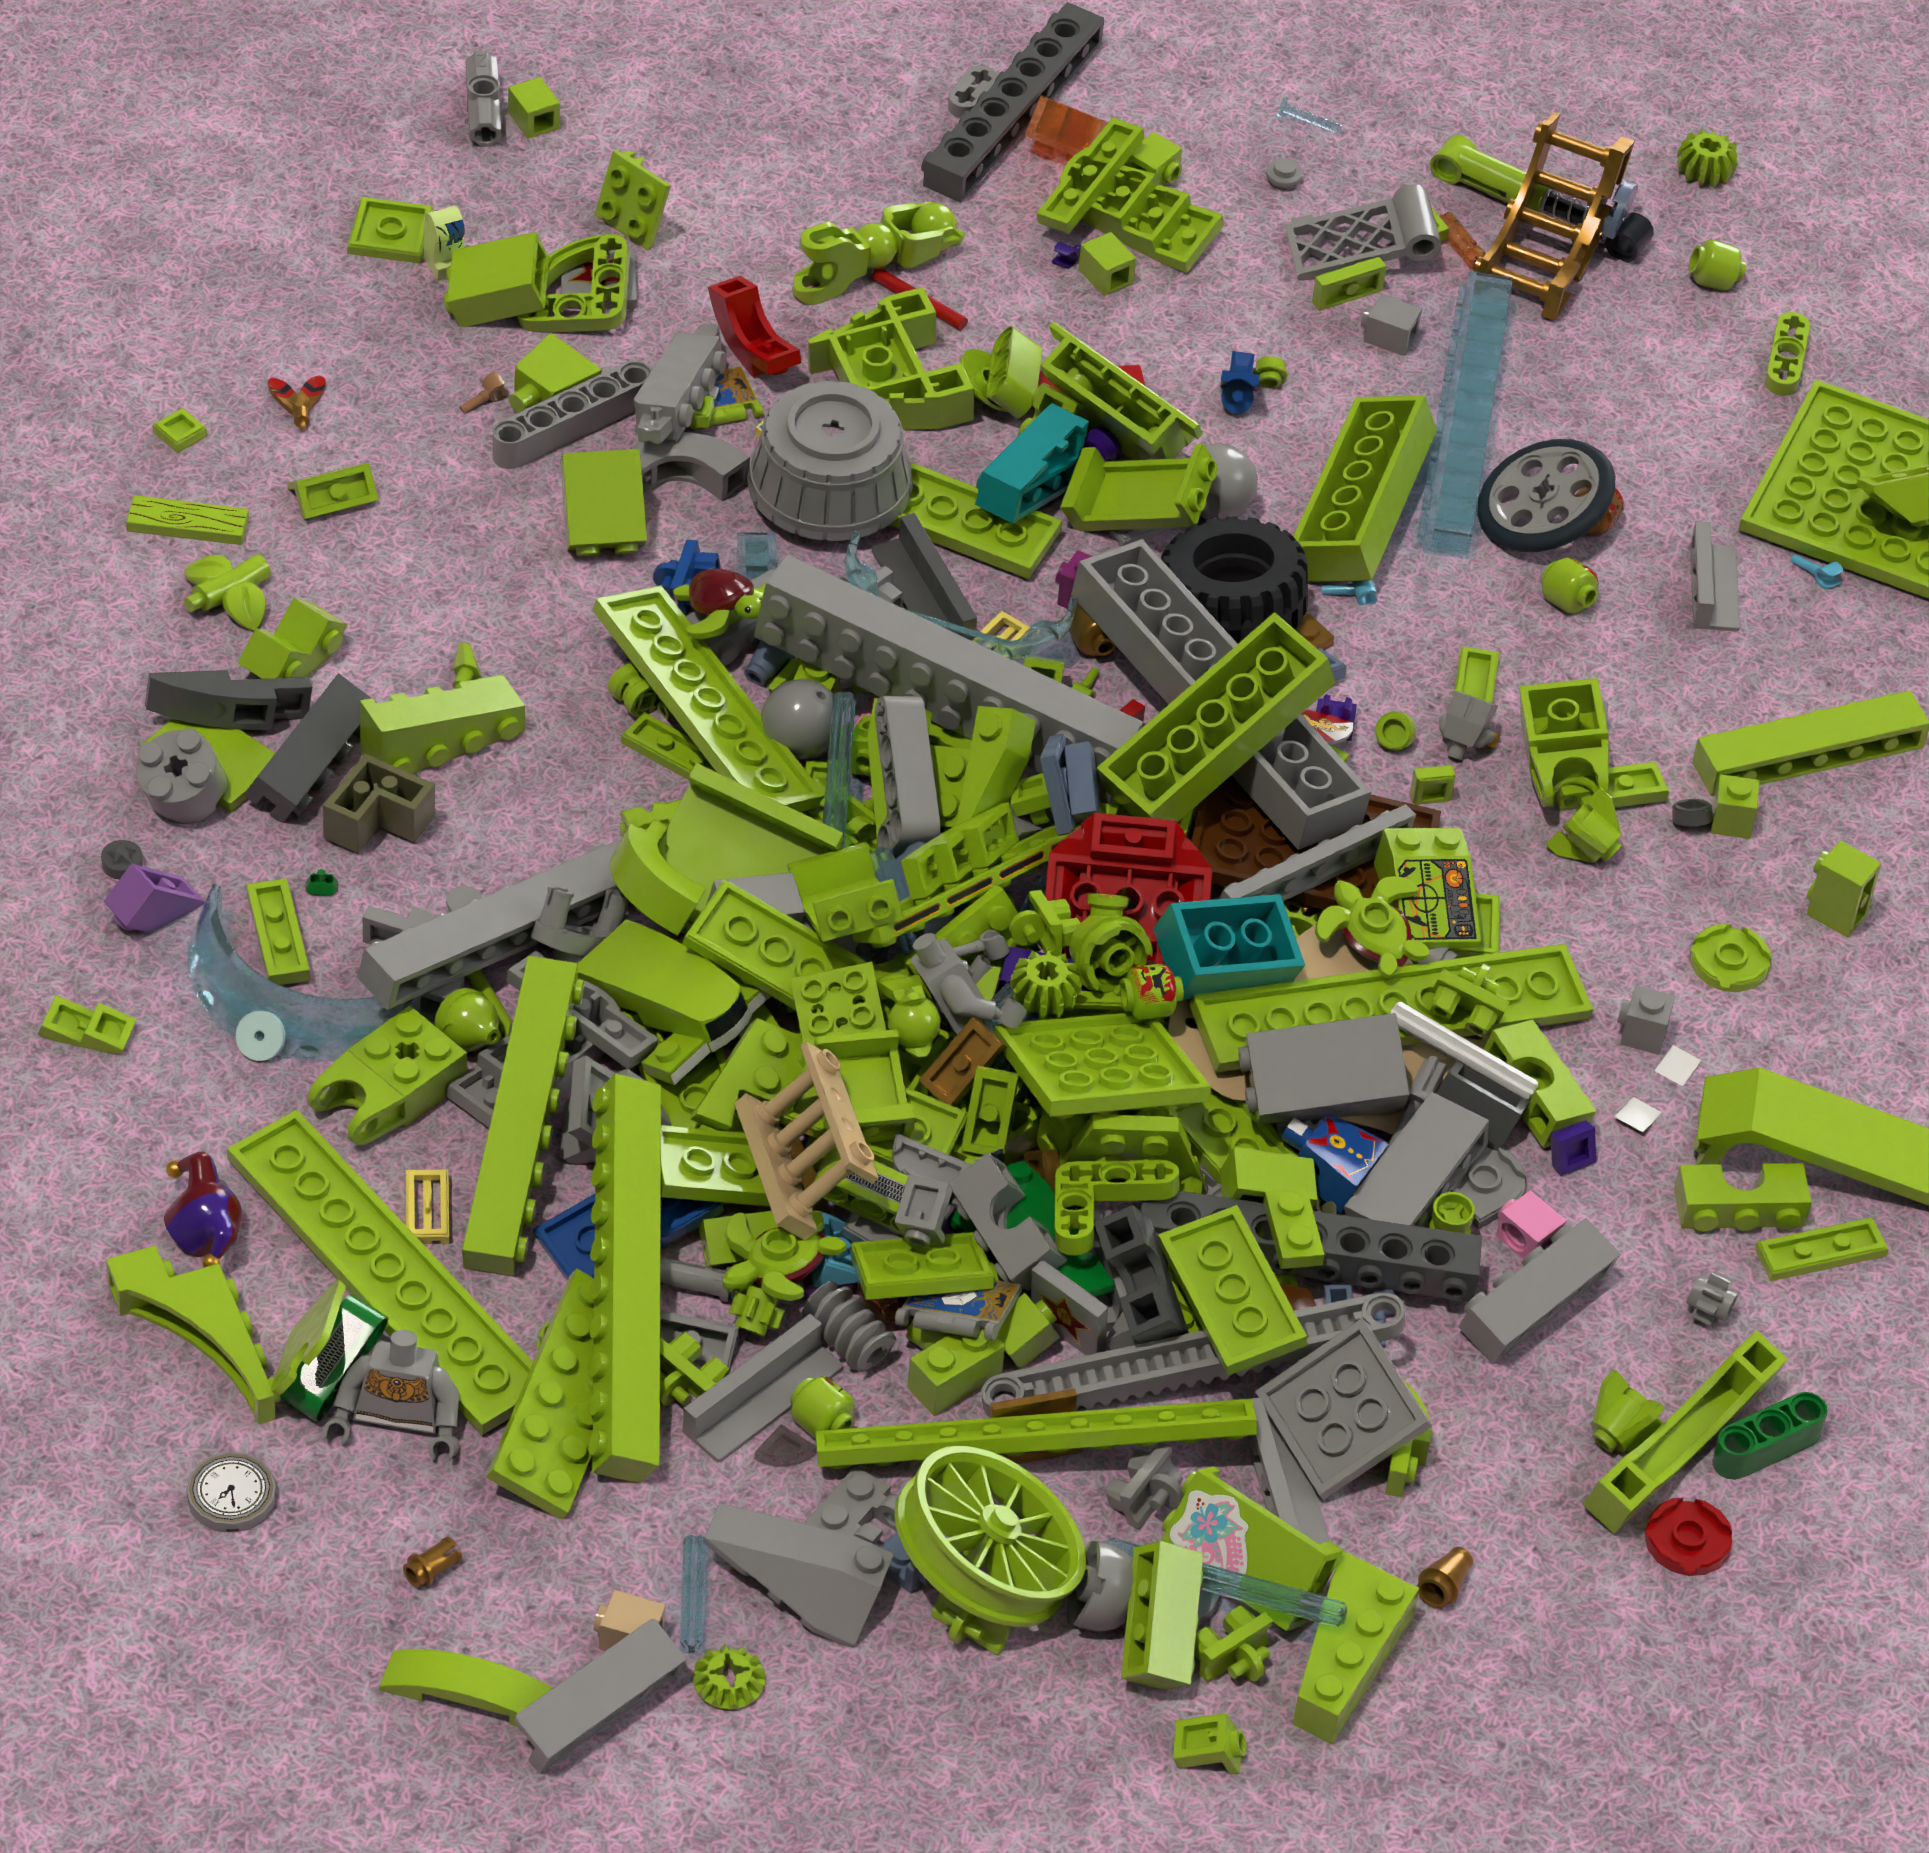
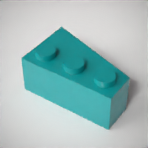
(1033, 466)

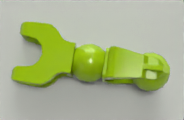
(846, 253)
(906, 1007)

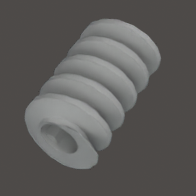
(849, 1327)

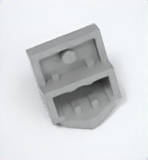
(578, 1115)

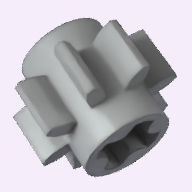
(1712, 1298)

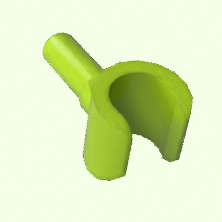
(1084, 686)

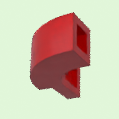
(748, 330)

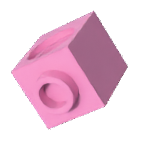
(1528, 1224)

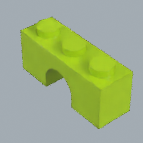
(1558, 1097)
(1710, 1202)

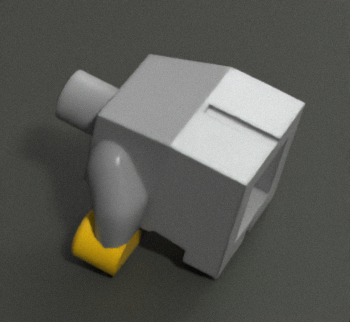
(1468, 724)

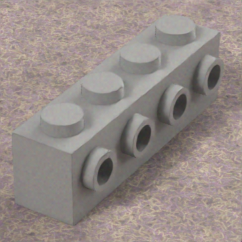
(1538, 1289)

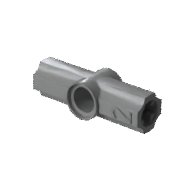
(483, 98)

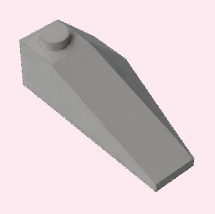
(812, 1569)

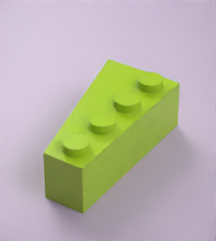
(1351, 1655)

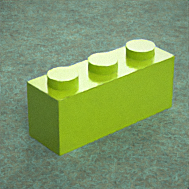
(1162, 1616)

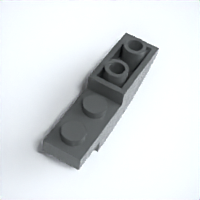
(218, 701)

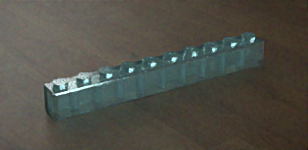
(1467, 415)

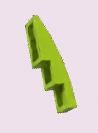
(959, 850)

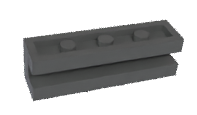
(310, 749)

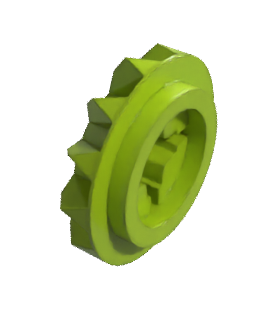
(713, 1685)

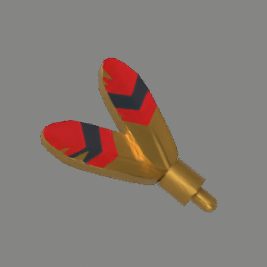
(299, 403)

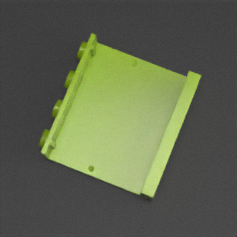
(737, 833)

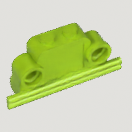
(1115, 400)

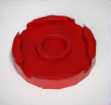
(1684, 1548)

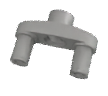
(576, 941)

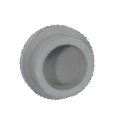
(1284, 173)

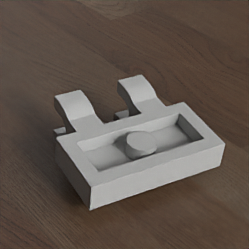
(854, 1505)

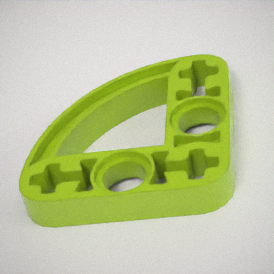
(592, 304)

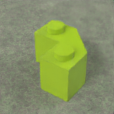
(298, 645)

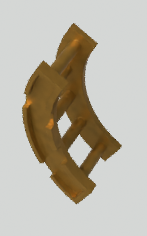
(1583, 236)

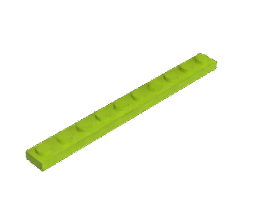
(1038, 1432)

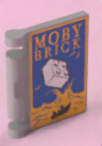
(962, 1311)

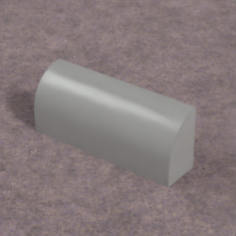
(1421, 1164)

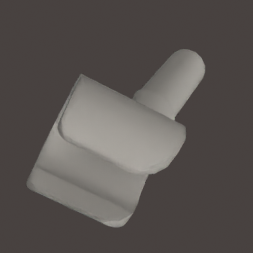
(990, 941)

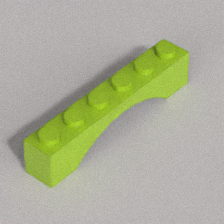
(1685, 1433)

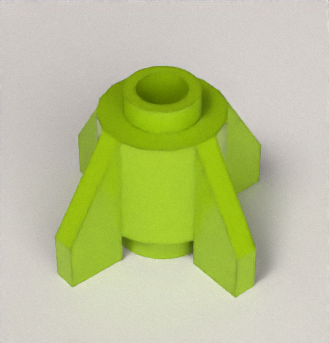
(1591, 832)
(1623, 1415)

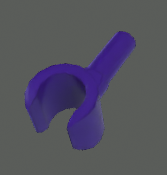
(1066, 254)

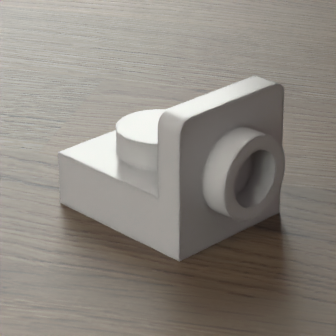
(923, 1210)

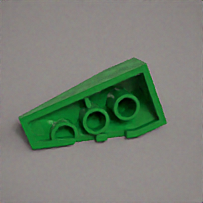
(1040, 1205)

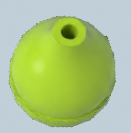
(468, 1019)

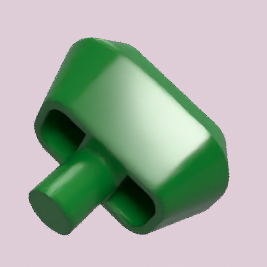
(321, 883)

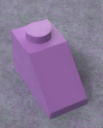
(150, 898)

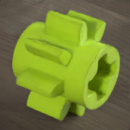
(756, 1311)

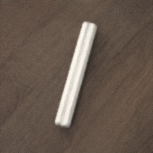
(1461, 1049)

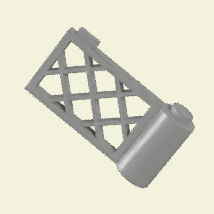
(1408, 217)

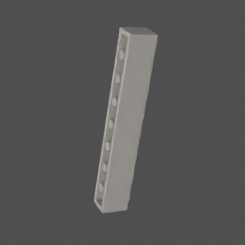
(482, 930)

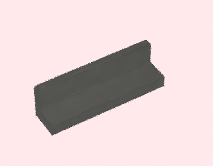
(923, 575)

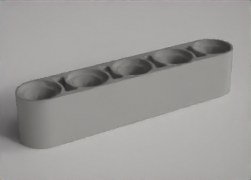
(568, 415)

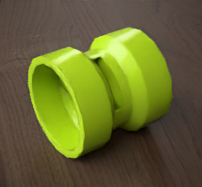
(632, 688)
(1452, 1213)

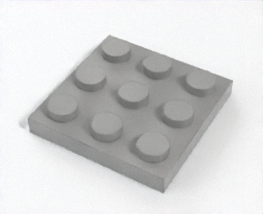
(1343, 1408)

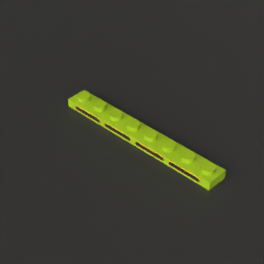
(1020, 859)

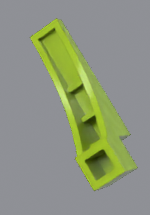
(201, 1311)

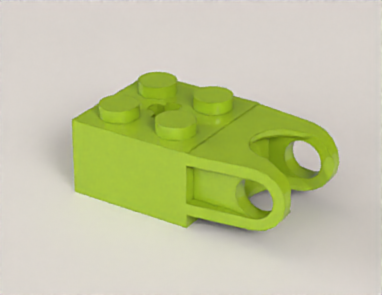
(1565, 736)
(390, 1076)

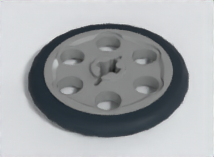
(1552, 456)

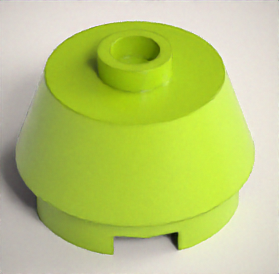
(1107, 949)

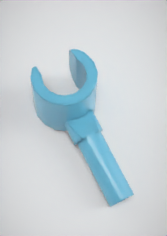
(1823, 575)
(1363, 590)

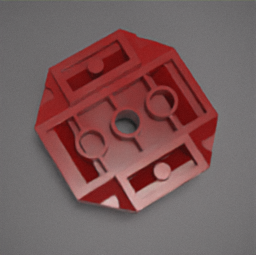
(1128, 858)

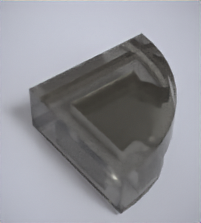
(784, 1447)

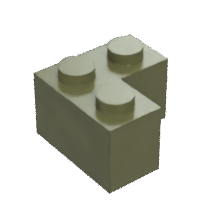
(377, 797)

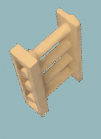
(772, 1145)

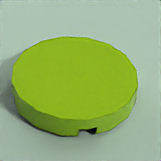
(1719, 960)

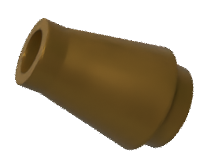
(1444, 1578)

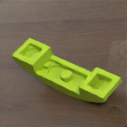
(461, 1680)

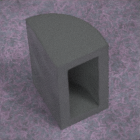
(1486, 1098)

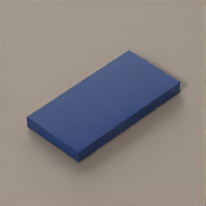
(571, 1233)

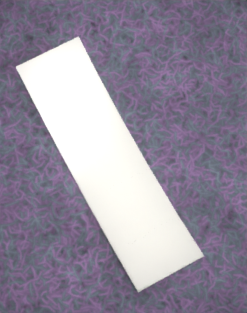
(1676, 1066)

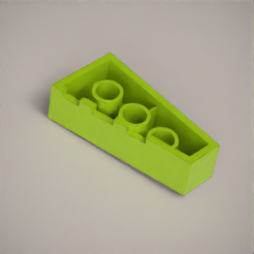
(440, 723)

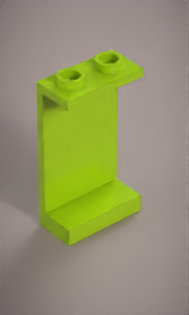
(843, 892)

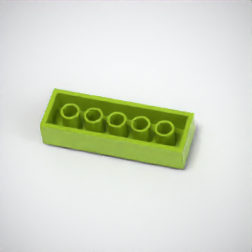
(1364, 486)
(1217, 723)

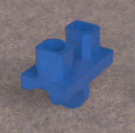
(1239, 383)
(675, 573)

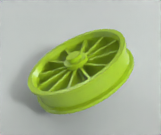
(955, 1500)

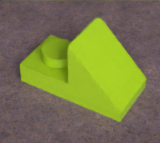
(990, 1110)

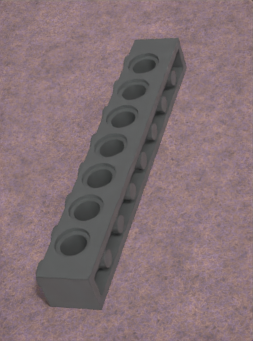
(1009, 104)
(1354, 1247)

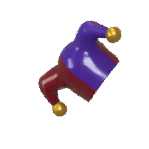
(206, 1213)

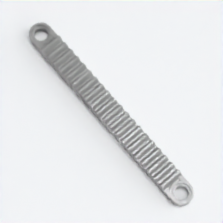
(1182, 1358)

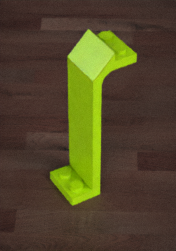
(1812, 1127)

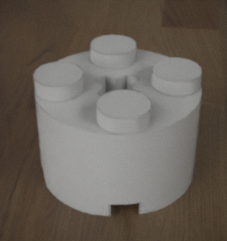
(181, 776)

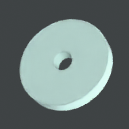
(273, 1035)

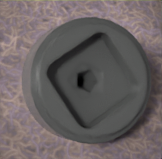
(1692, 813)
(118, 856)

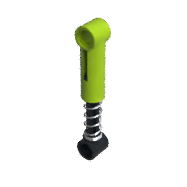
(1462, 162)

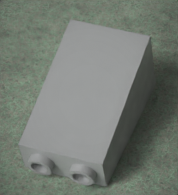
(1325, 1070)

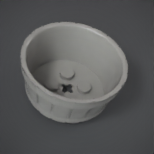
(827, 482)

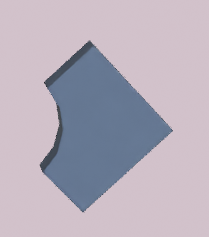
(1055, 775)

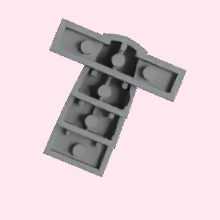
(598, 1031)

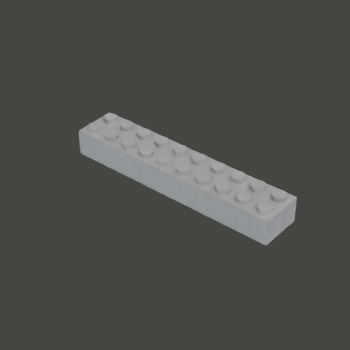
(1172, 645)
(907, 655)

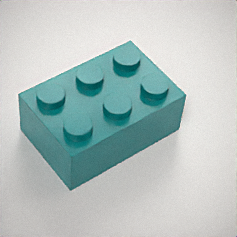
(1229, 943)

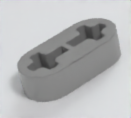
(966, 89)

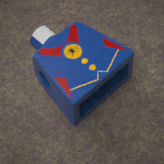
(1340, 1155)

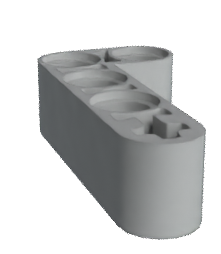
(906, 773)

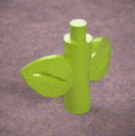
(233, 587)

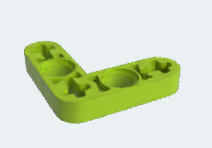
(1088, 1181)

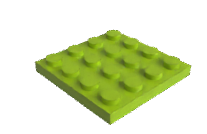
(1102, 1064)

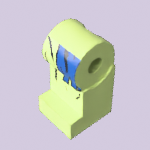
(442, 234)

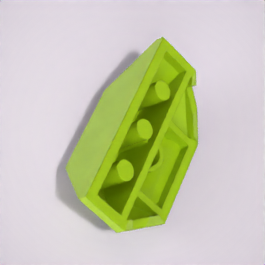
(1901, 493)

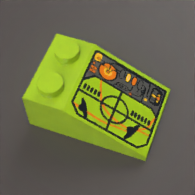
(1441, 866)

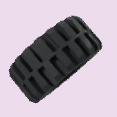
(1241, 572)

